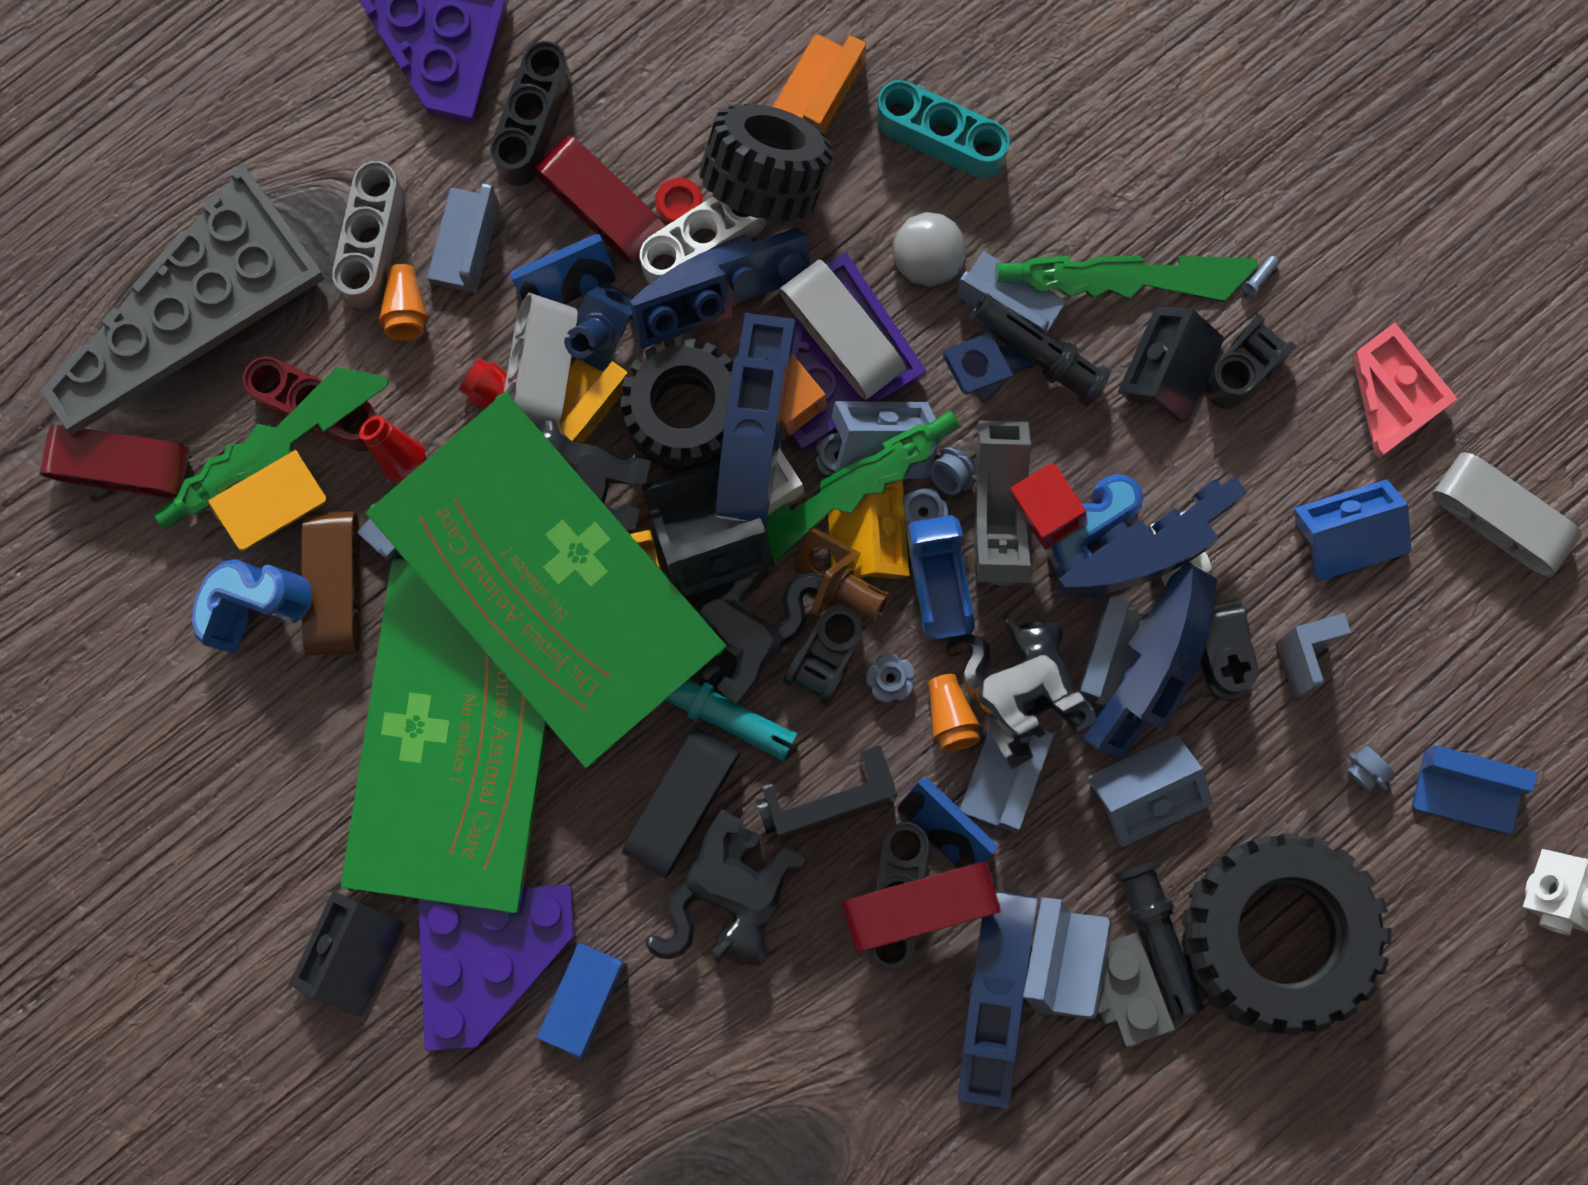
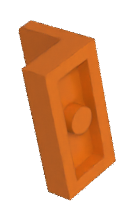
(822, 80)

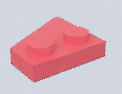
(1397, 389)

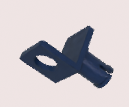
(599, 326)
(985, 366)

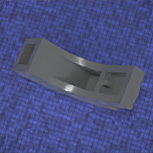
(999, 527)

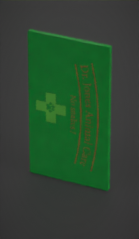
(545, 579)
(442, 763)

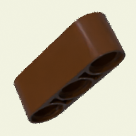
(334, 575)

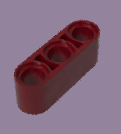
(598, 198)
(292, 390)
(115, 461)
(921, 906)

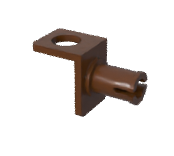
(839, 581)

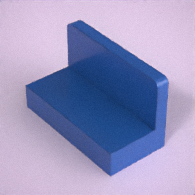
(1355, 529)
(1471, 789)
(581, 1000)

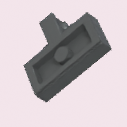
(1131, 993)

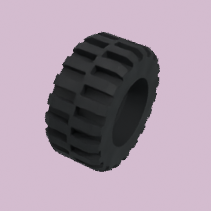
(1353, 923)

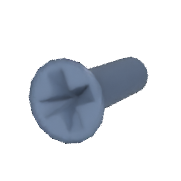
(1251, 287)

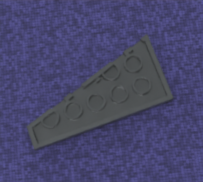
(197, 294)

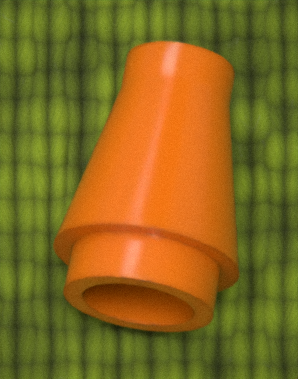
(402, 305)
(952, 717)

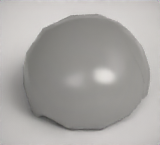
(929, 249)

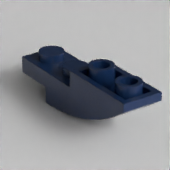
(713, 281)
(754, 418)
(1138, 556)
(1170, 649)
(997, 1002)

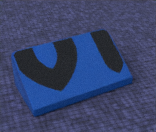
(566, 272)
(946, 825)

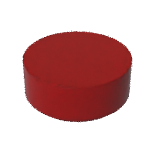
(676, 198)

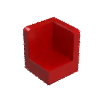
(1049, 506)

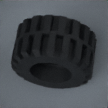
(765, 162)
(652, 379)

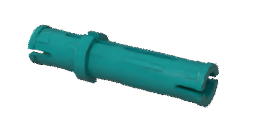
(732, 718)

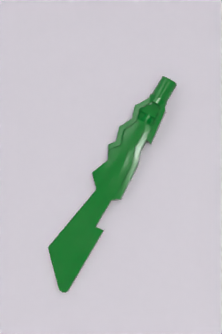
(1124, 275)
(326, 405)
(851, 484)

